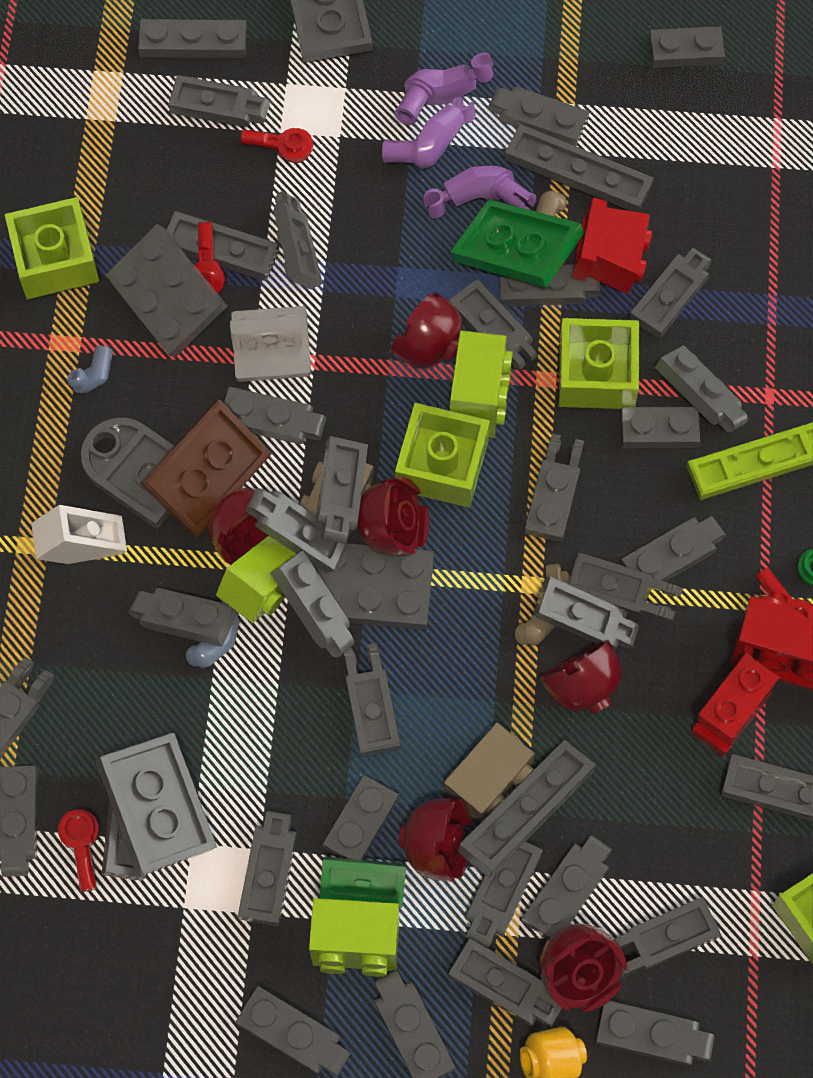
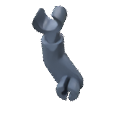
(207, 654)

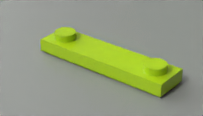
(752, 462)

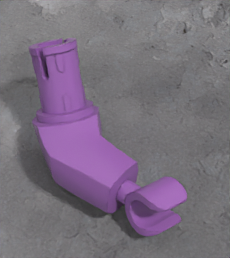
(441, 86)
(433, 137)
(475, 183)

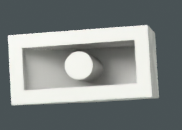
(77, 535)

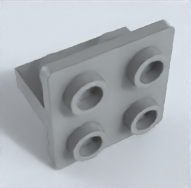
(270, 343)

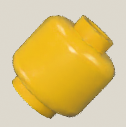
(553, 1054)

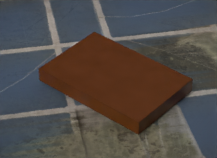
(204, 466)

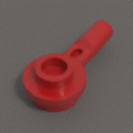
(292, 145)
(207, 265)
(778, 592)
(78, 832)

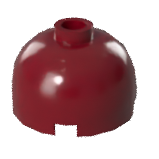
(430, 333)
(392, 518)
(232, 528)
(585, 679)
(434, 837)
(581, 967)

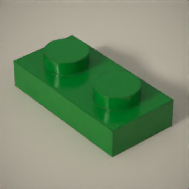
(362, 880)

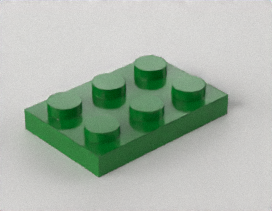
(517, 243)

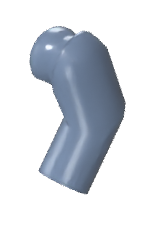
(87, 380)

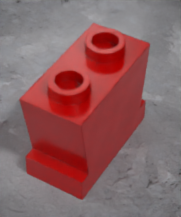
(612, 246)
(734, 704)

